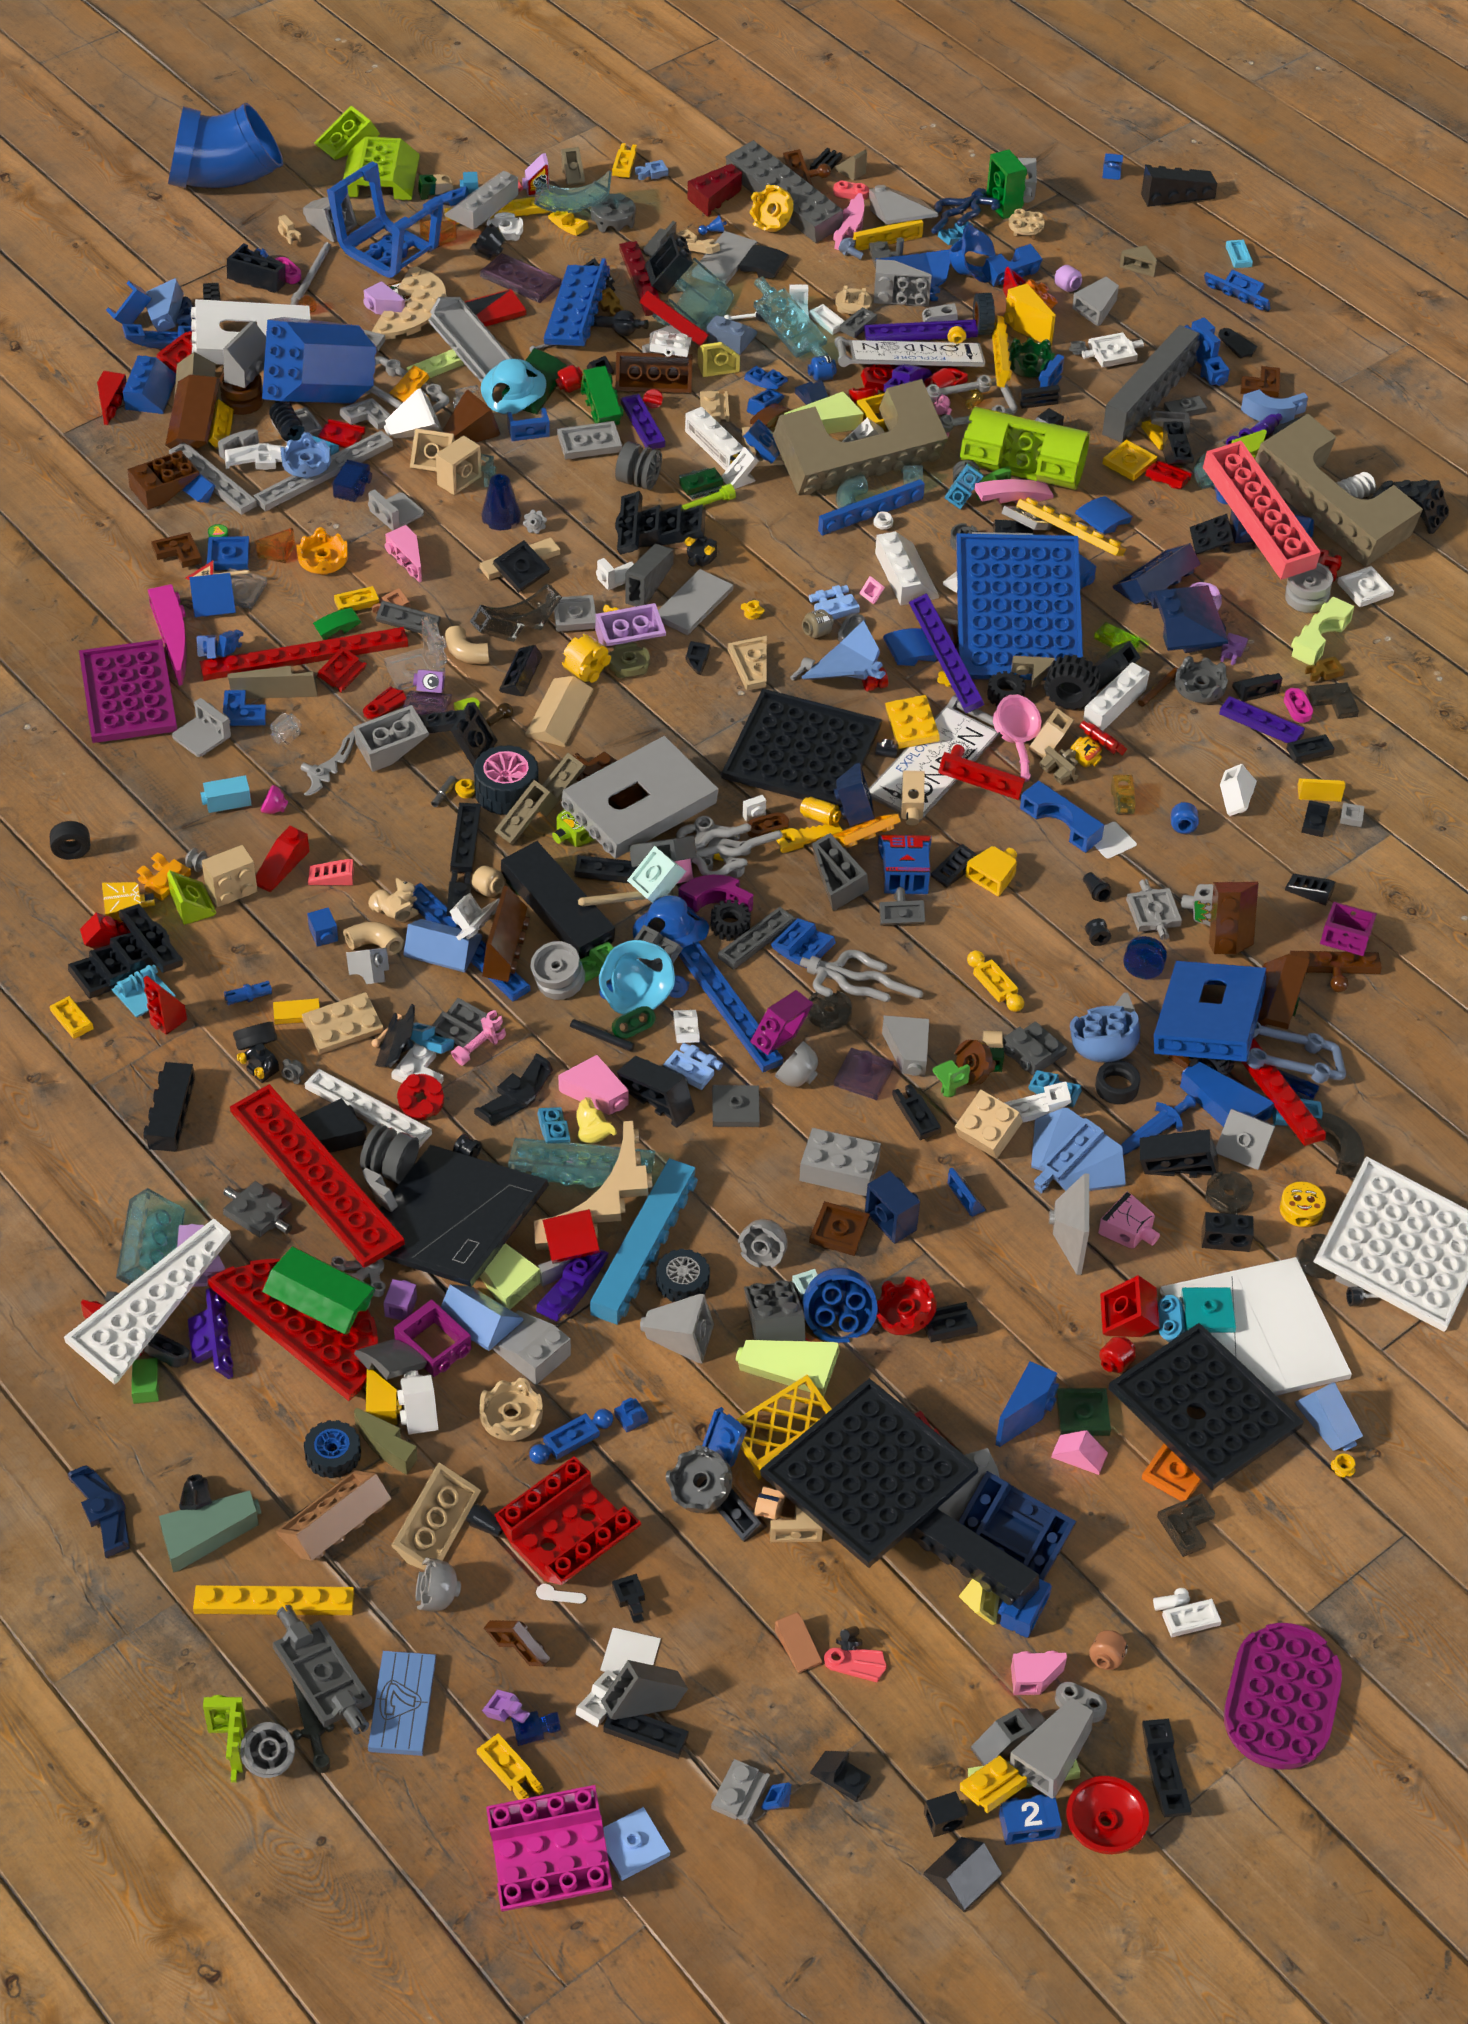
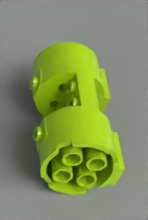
(1026, 446)

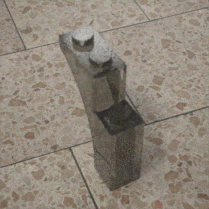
(509, 620)

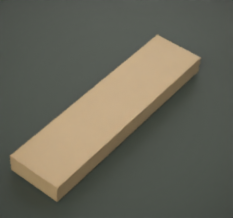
(545, 550)

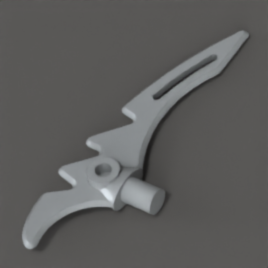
(321, 772)

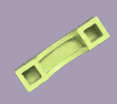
(1332, 617)

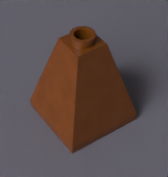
(472, 420)

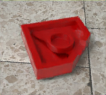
(877, 375)

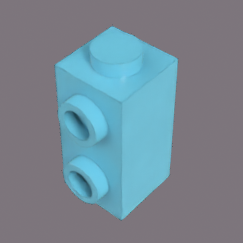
(226, 794)

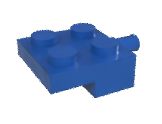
(1208, 341)

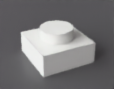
(754, 808)

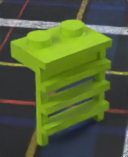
(227, 1716)

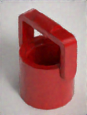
(947, 377)

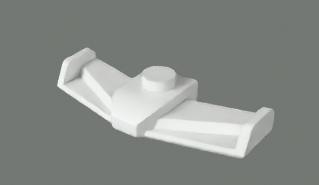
(263, 454)

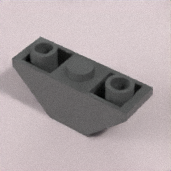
(675, 849)
(1007, 1734)

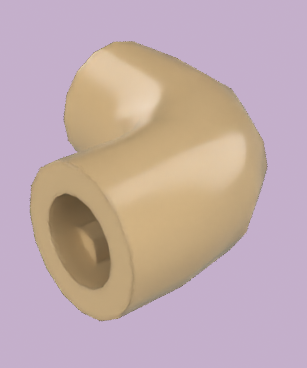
(464, 650)
(373, 933)

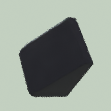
(603, 361)

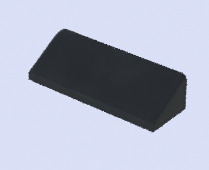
(521, 671)
(740, 1514)

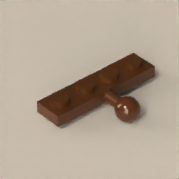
(796, 163)
(1340, 963)

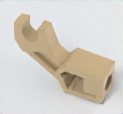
(704, 246)

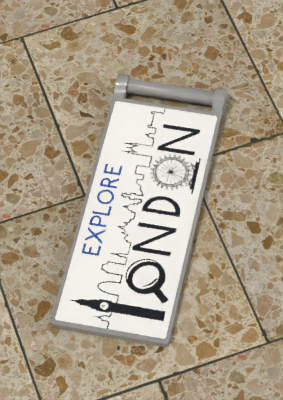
(909, 353)
(953, 729)

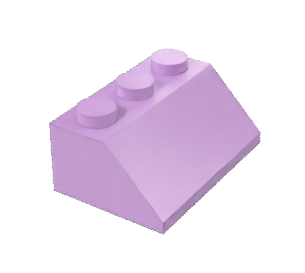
(629, 625)

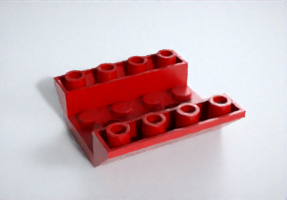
(553, 1515)

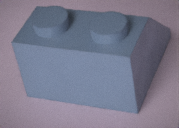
(731, 333)

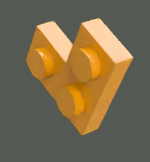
(412, 381)

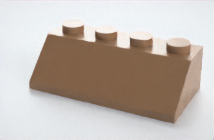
(334, 1515)

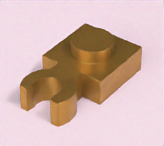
(610, 302)
(1325, 668)

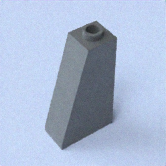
(647, 575)

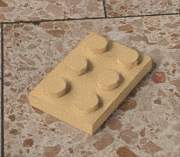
(342, 1023)

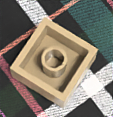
(458, 465)
(229, 876)
(988, 1124)

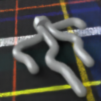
(721, 849)
(835, 972)

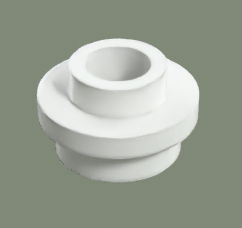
(883, 520)

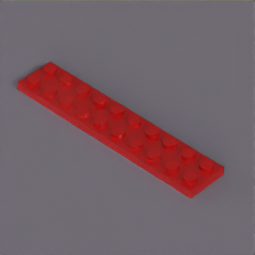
(317, 1176)

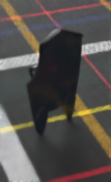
(396, 1039)

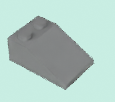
(389, 737)
(534, 1347)

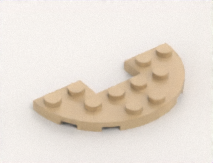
(424, 290)

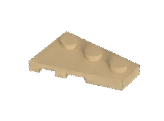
(750, 661)

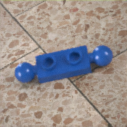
(571, 1436)

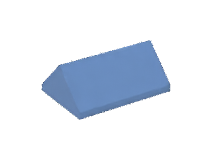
(439, 945)
(479, 1315)

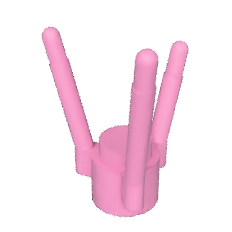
(942, 406)

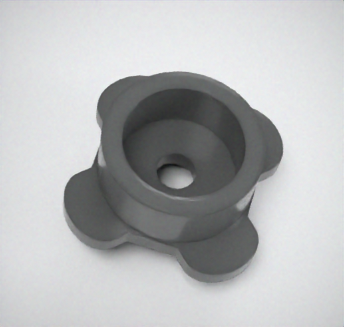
(292, 1070)

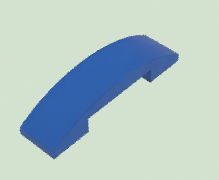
(152, 339)

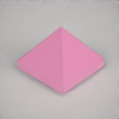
(872, 590)

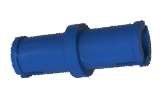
(248, 992)

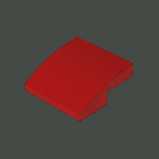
(571, 1236)

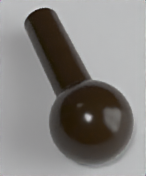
(503, 711)

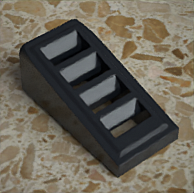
(961, 855)
(1317, 888)

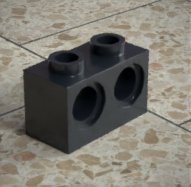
(1227, 1232)

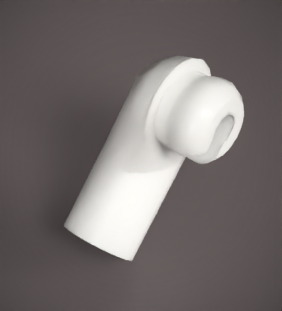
(1167, 1602)

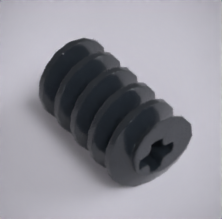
(286, 421)

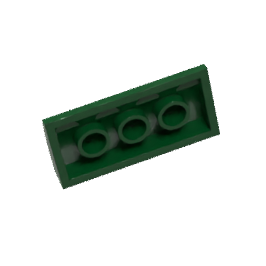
(549, 367)

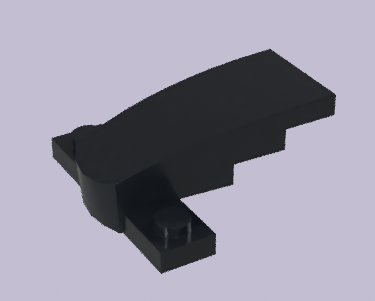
(655, 525)
(126, 954)

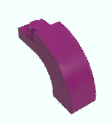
(713, 889)

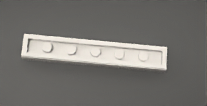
(365, 1106)

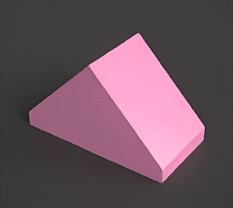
(1080, 1451)

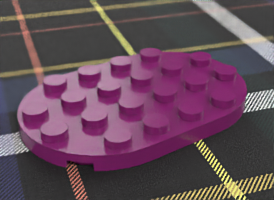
(1282, 1696)

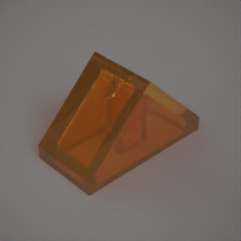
(447, 233)
(276, 546)

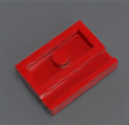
(341, 433)
(1168, 474)
(341, 669)

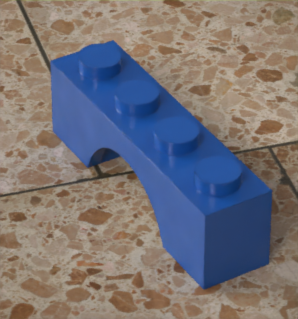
(1043, 802)

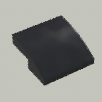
(764, 261)

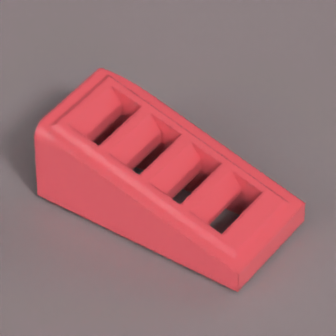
(342, 870)

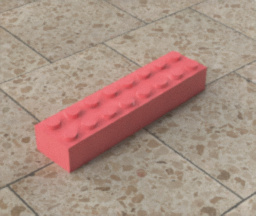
(1261, 510)

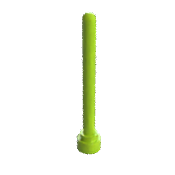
(726, 493)

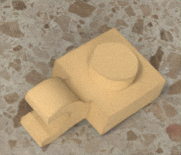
(286, 229)

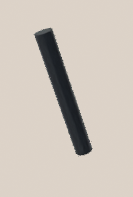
(602, 1035)

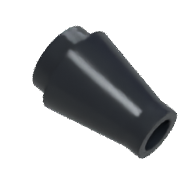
(1097, 887)
(484, 1520)

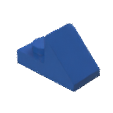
(1112, 166)

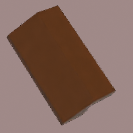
(192, 411)
(1282, 990)

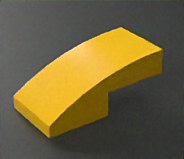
(568, 222)

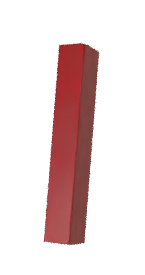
(673, 318)

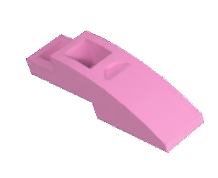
(852, 221)

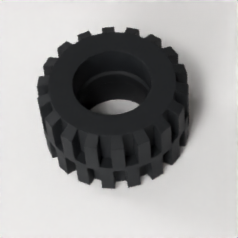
(1072, 682)

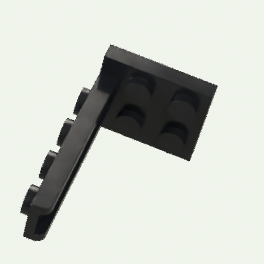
(466, 726)

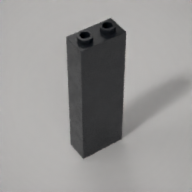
(556, 898)

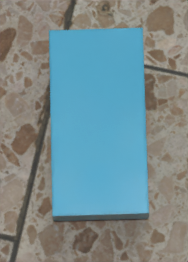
(1239, 253)

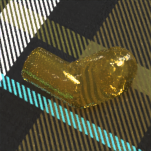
(977, 397)

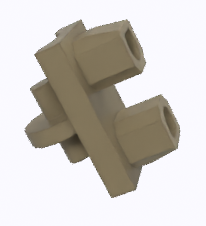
(1063, 761)

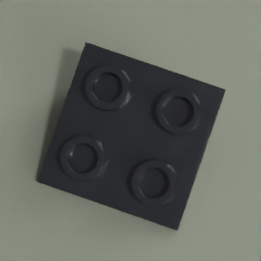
(1212, 534)

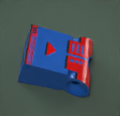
(905, 862)

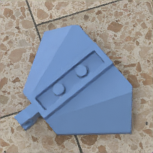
(852, 657)
(1069, 1147)

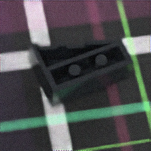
(255, 270)
(658, 1087)
(1179, 1153)

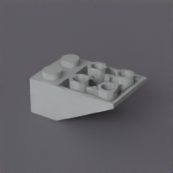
(901, 284)

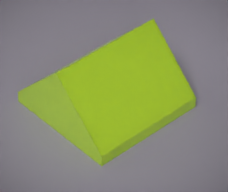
(190, 898)

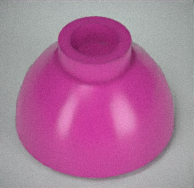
(274, 801)

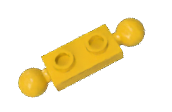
(995, 981)

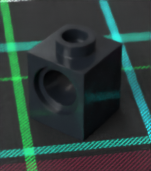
(945, 1813)

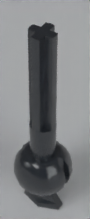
(623, 322)

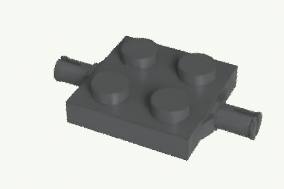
(257, 1209)

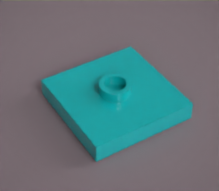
(1209, 1307)

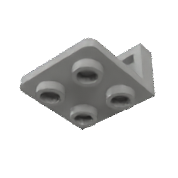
(395, 510)
(204, 731)

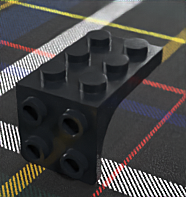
(1427, 495)

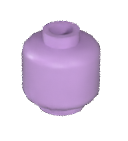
(1068, 278)

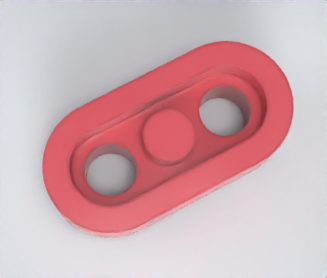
(849, 190)

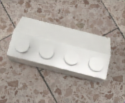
(903, 568)

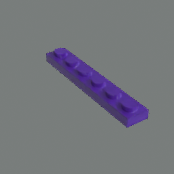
(918, 330)

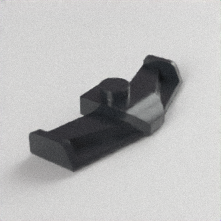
(516, 1092)

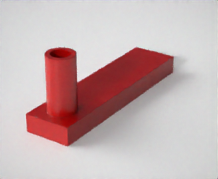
(979, 775)

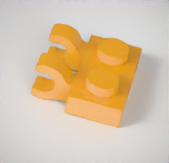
(159, 883)

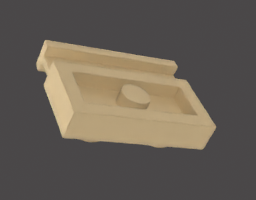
(715, 404)

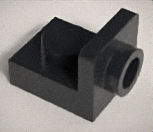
(1315, 818)

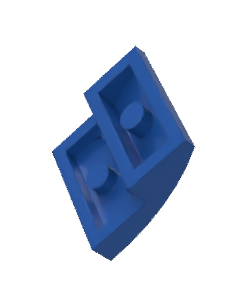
(1103, 514)
(212, 595)
(909, 646)
(801, 941)

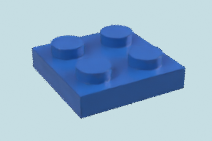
(762, 440)
(229, 552)

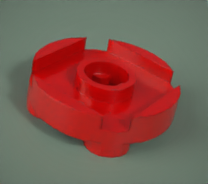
(426, 1108)

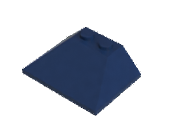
(1189, 617)
(1017, 1523)

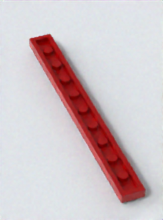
(303, 653)

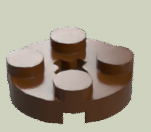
(982, 1058)

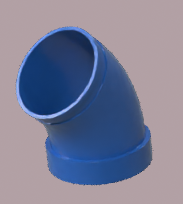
(223, 149)

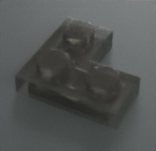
(1334, 694)
(1181, 1523)

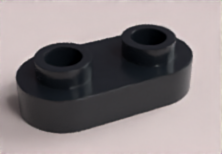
(168, 1351)

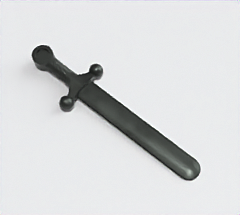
(312, 1731)

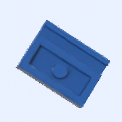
(1051, 375)
(725, 1436)

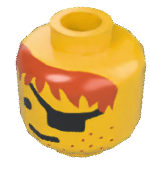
(1087, 751)

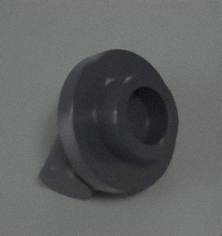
(886, 748)
(848, 1638)

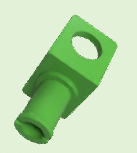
(951, 1077)

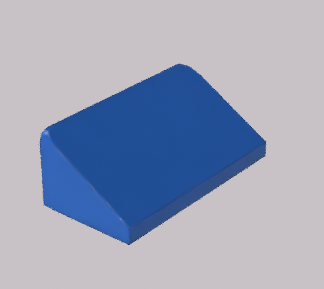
(200, 489)

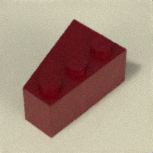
(714, 188)

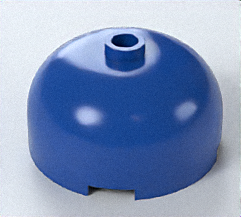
(841, 1294)

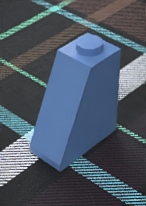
(165, 305)
(1330, 1417)

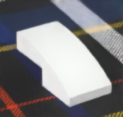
(686, 1026)
(591, 1707)

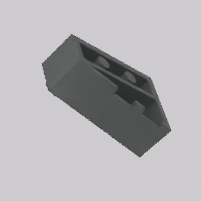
(839, 872)

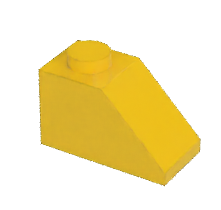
(381, 1398)

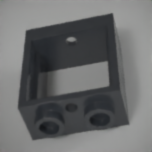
(669, 263)

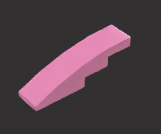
(1012, 490)

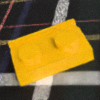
(993, 1784)

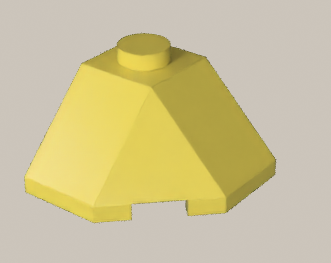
(717, 359)

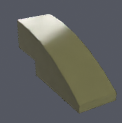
(386, 1441)

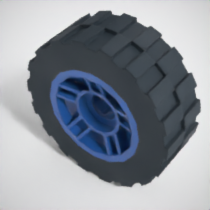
(319, 1446)

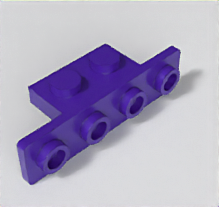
(210, 1335)

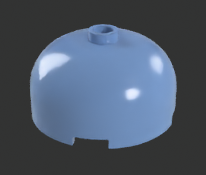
(1105, 1033)

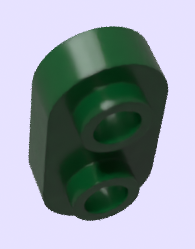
(632, 1023)

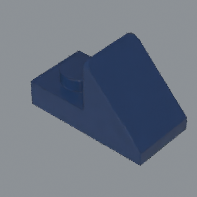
(811, 392)

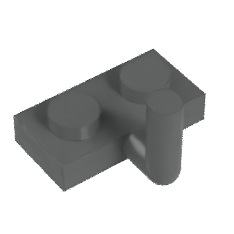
(881, 250)
(901, 911)

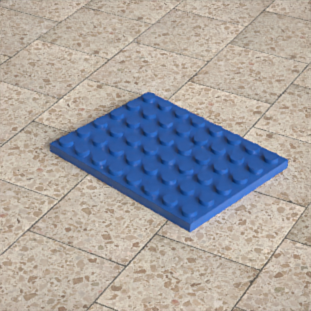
(1016, 600)

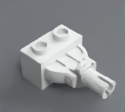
(418, 1402)

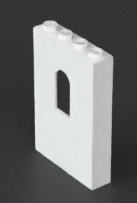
(208, 314)

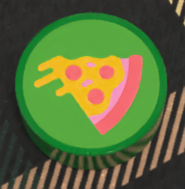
(218, 530)

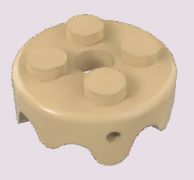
(507, 1396)

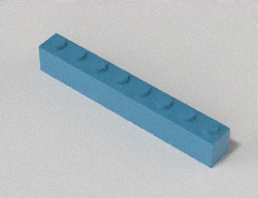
(643, 1242)

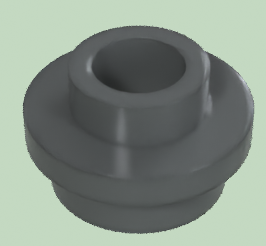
(1077, 347)

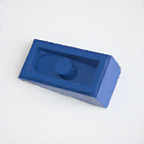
(763, 400)

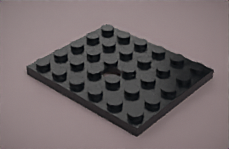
(1198, 1372)

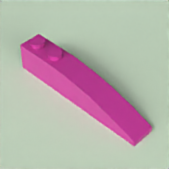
(170, 623)

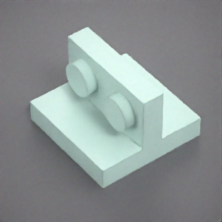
(656, 875)

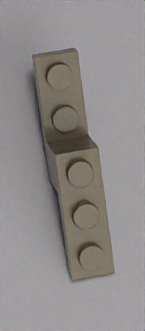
(539, 798)

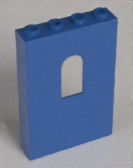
(1210, 1028)

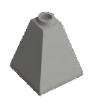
(320, 217)
(681, 1326)

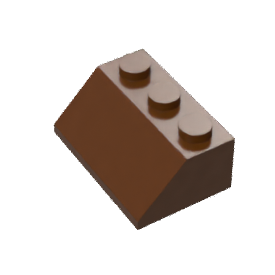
(1233, 916)

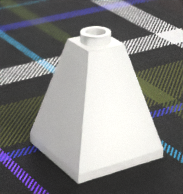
(412, 414)

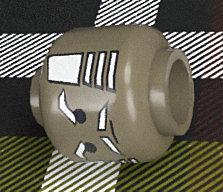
(817, 623)

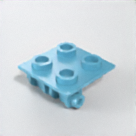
(132, 992)

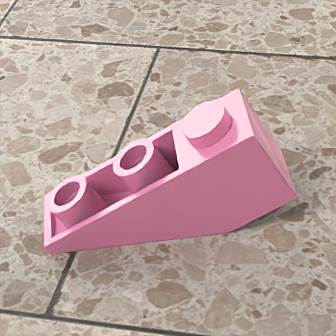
(404, 547)

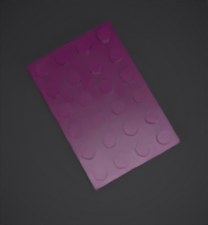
(127, 691)

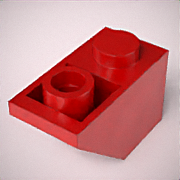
(100, 929)

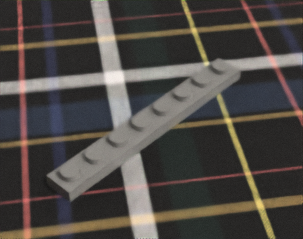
(296, 485)

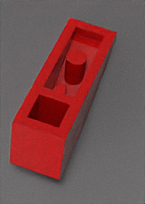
(282, 858)

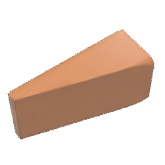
(797, 1642)

